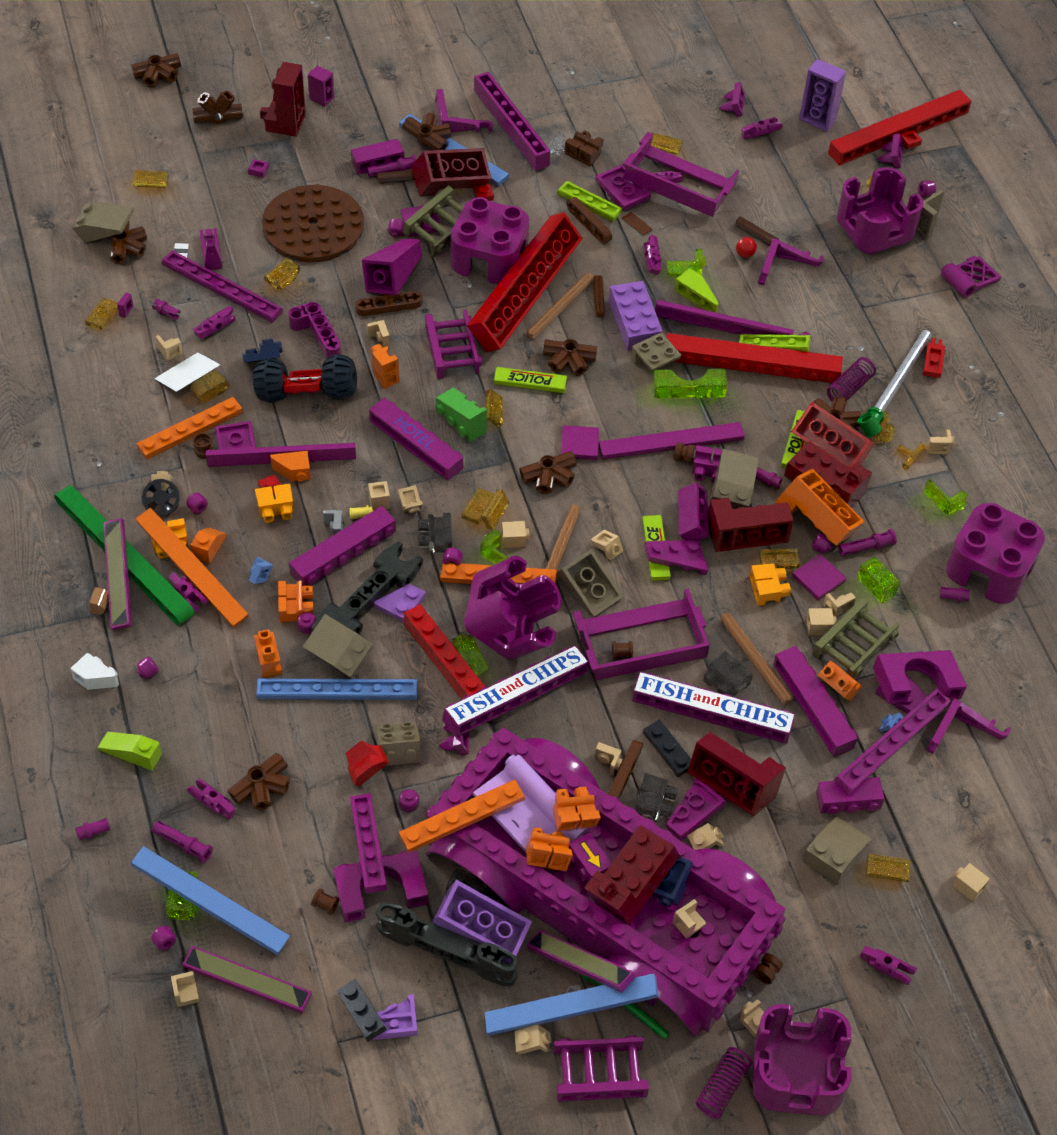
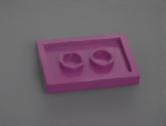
(620, 190)

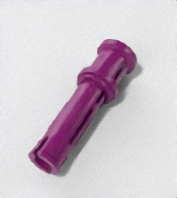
(399, 165)
(875, 541)
(190, 845)

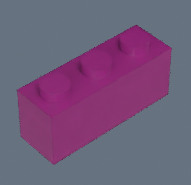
(375, 155)
(693, 512)
(835, 799)

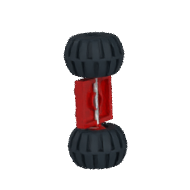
(337, 377)

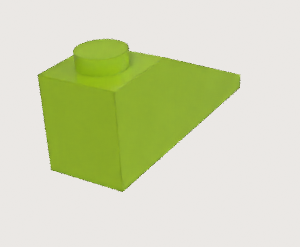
(695, 289)
(132, 748)

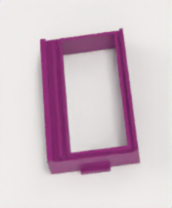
(670, 189)
(640, 617)

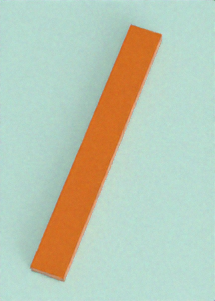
(192, 568)

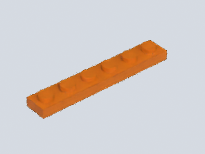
(189, 428)
(465, 572)
(461, 816)

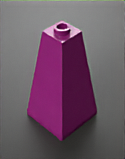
(390, 267)

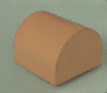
(98, 601)

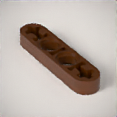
(589, 220)
(389, 305)
(626, 769)

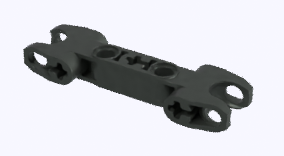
(389, 571)
(484, 957)

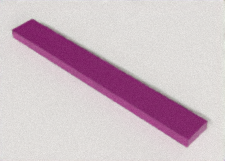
(222, 286)
(716, 320)
(668, 440)
(261, 455)
(892, 741)

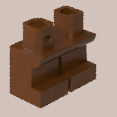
(584, 147)

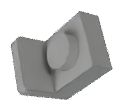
(334, 519)

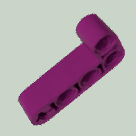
(312, 316)

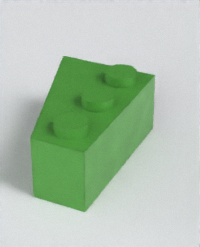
(462, 414)

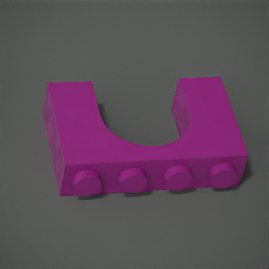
(936, 664)
(402, 867)

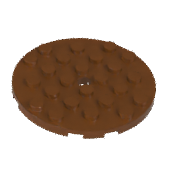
(336, 228)

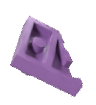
(400, 601)
(399, 1020)

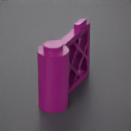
(963, 281)

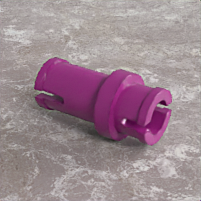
(163, 308)
(769, 478)
(955, 593)
(92, 829)

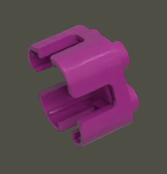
(879, 216)
(488, 233)
(997, 546)
(505, 612)
(800, 1063)

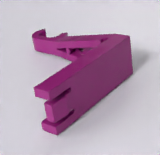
(457, 124)
(211, 249)
(786, 251)
(967, 716)

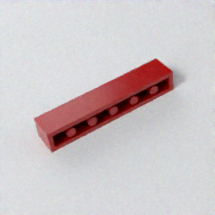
(441, 652)

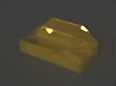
(283, 274)

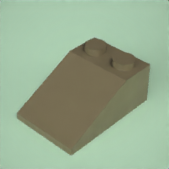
(101, 220)
(735, 478)
(590, 583)
(338, 646)
(836, 849)

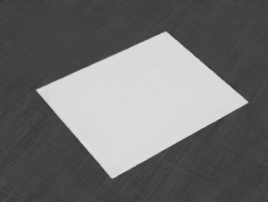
(187, 371)

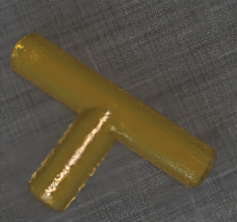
(912, 455)

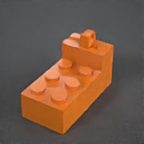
(821, 506)

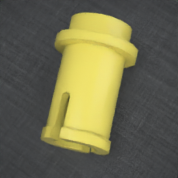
(358, 513)

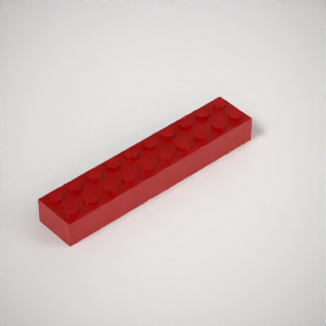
(524, 282)

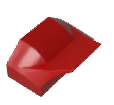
(365, 761)

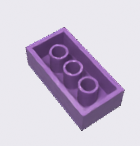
(822, 95)
(633, 313)
(481, 919)

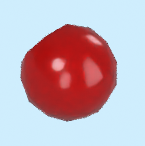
(746, 247)

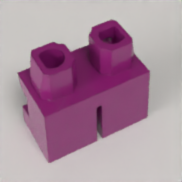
(702, 465)

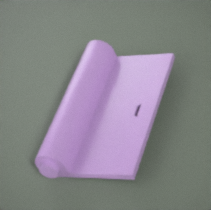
(534, 810)

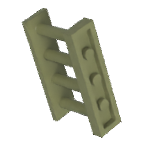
(424, 216)
(848, 622)

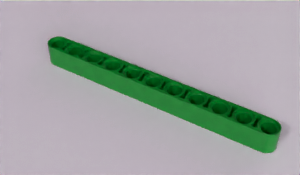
(139, 569)

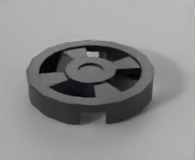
(161, 497)

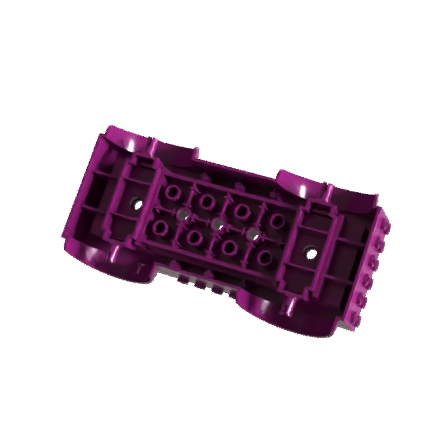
(692, 974)

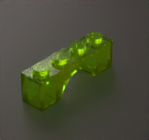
(669, 385)

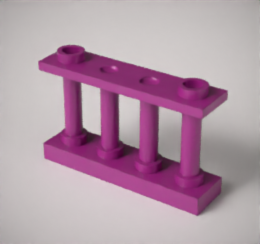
(439, 352)
(605, 1090)

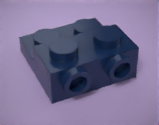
(267, 350)
(673, 885)

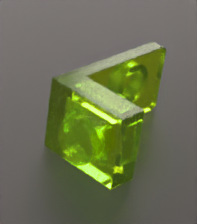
(676, 268)
(943, 502)
(489, 545)
(470, 652)

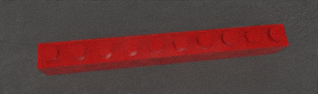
(917, 119)
(757, 358)

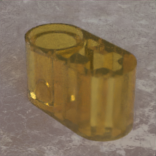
(209, 386)

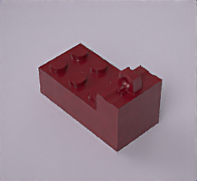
(288, 102)
(452, 167)
(846, 482)
(748, 526)
(735, 773)
(633, 875)

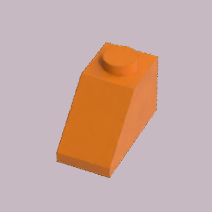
(292, 465)
(207, 544)

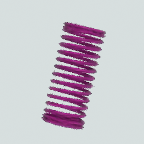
(860, 372)
(712, 1103)

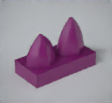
(737, 99)
(895, 151)
(458, 743)

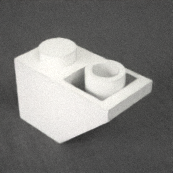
(93, 674)

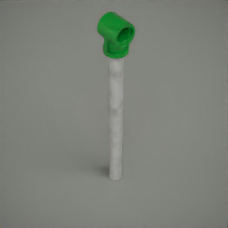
(870, 421)

